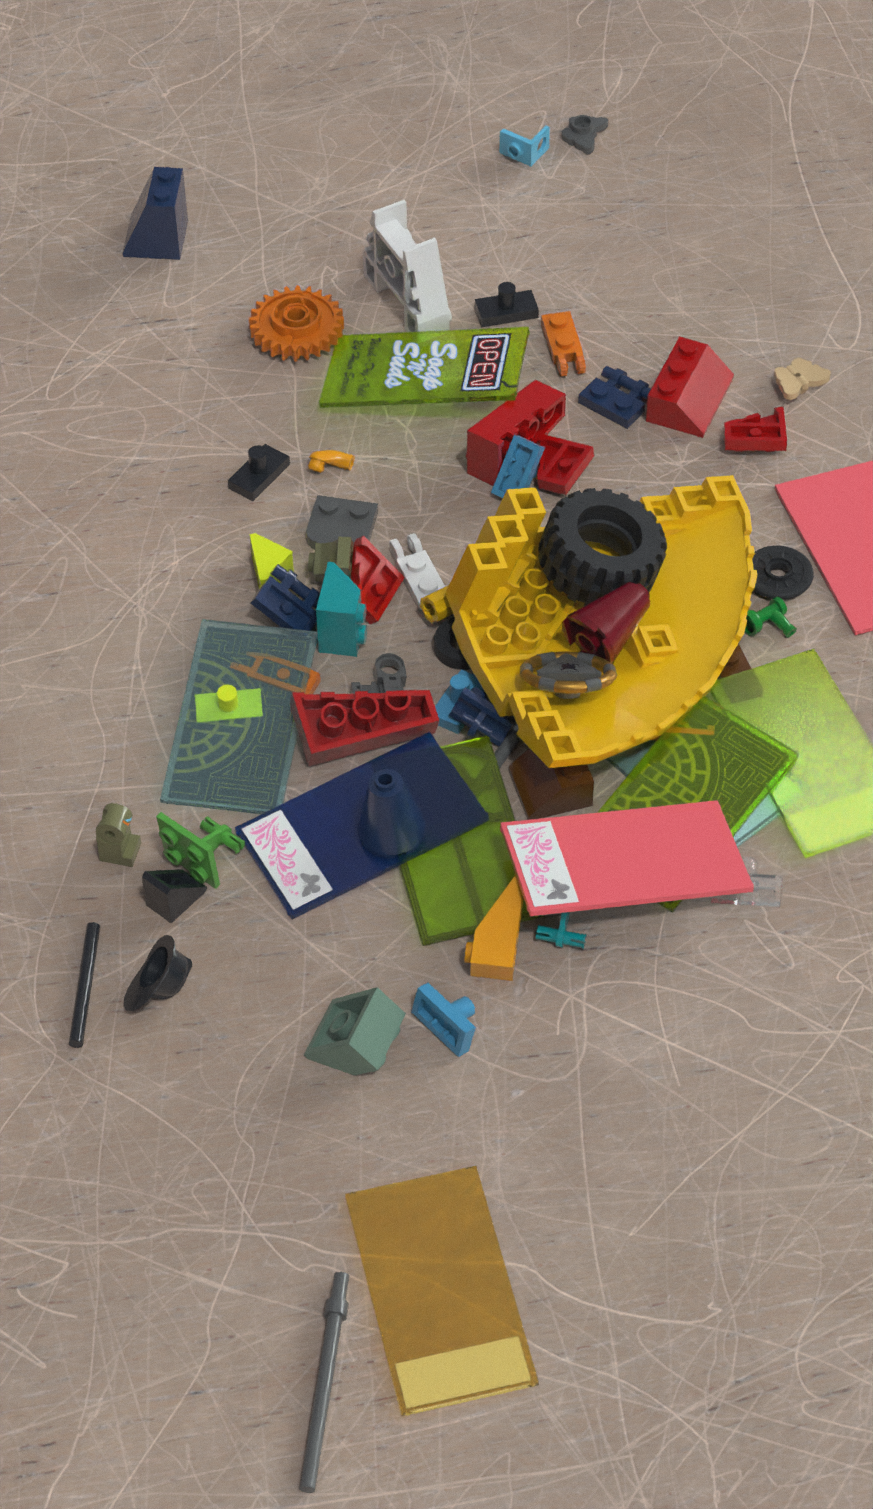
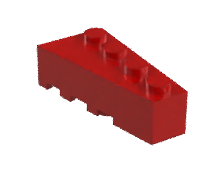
(533, 413)
(359, 722)

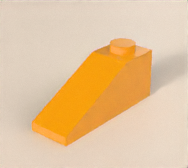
(496, 937)

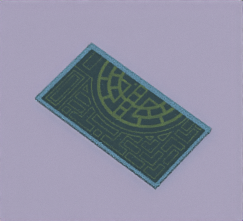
(245, 754)

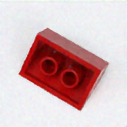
(688, 388)

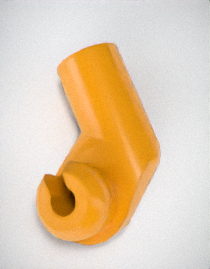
(332, 457)

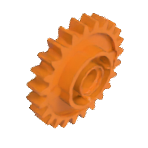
(296, 323)

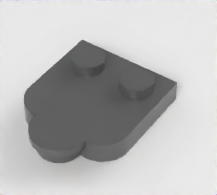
(340, 517)

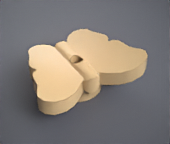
(799, 376)

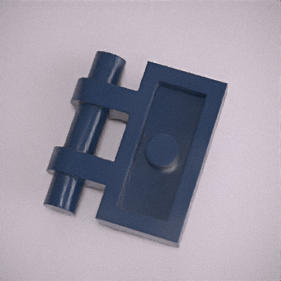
(613, 403)
(282, 605)

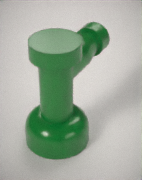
(775, 612)

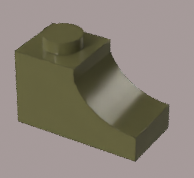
(338, 551)

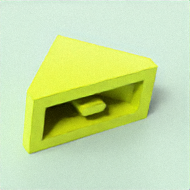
(266, 556)

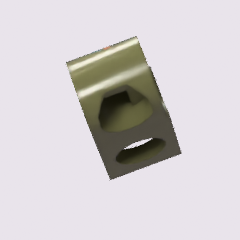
(115, 838)

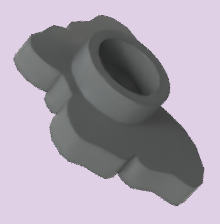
(583, 131)

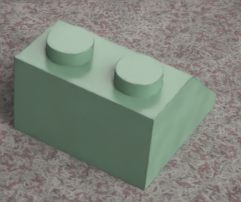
(356, 1032)

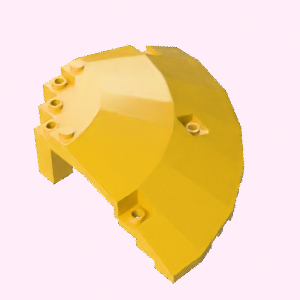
(694, 620)

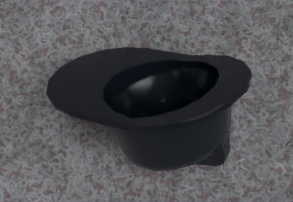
(159, 976)

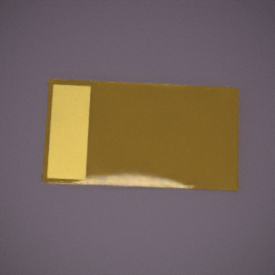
(440, 1291)

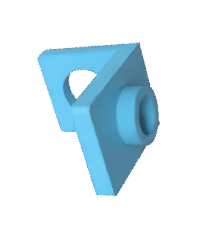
(523, 149)

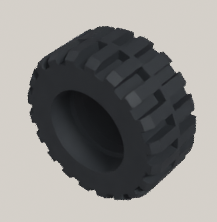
(608, 521)

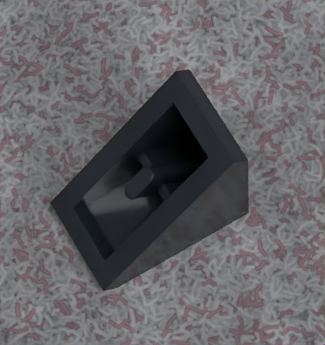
(171, 892)

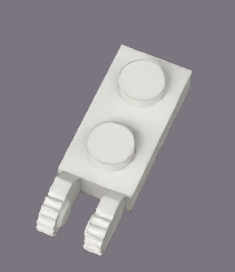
(417, 569)

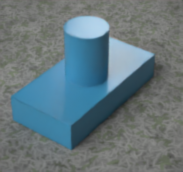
(518, 466)
(450, 697)
(445, 1019)

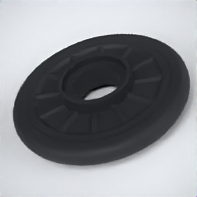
(796, 565)

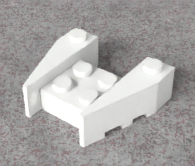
(407, 269)

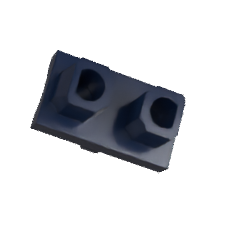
(481, 716)

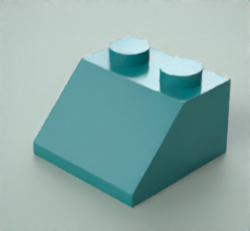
(340, 614)

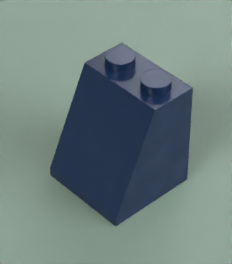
(159, 217)

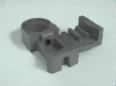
(384, 681)

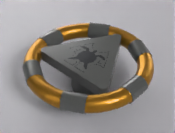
(568, 673)

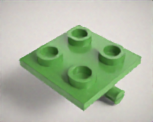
(196, 853)

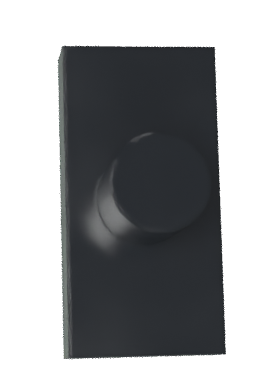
(506, 306)
(259, 471)

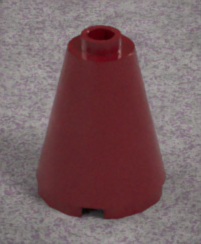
(608, 621)

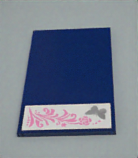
(313, 843)

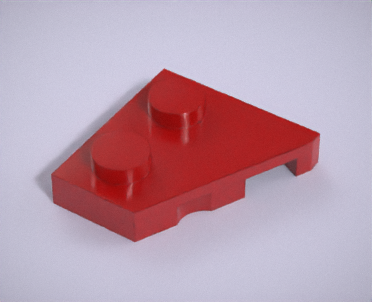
(757, 433)
(562, 463)
(374, 578)

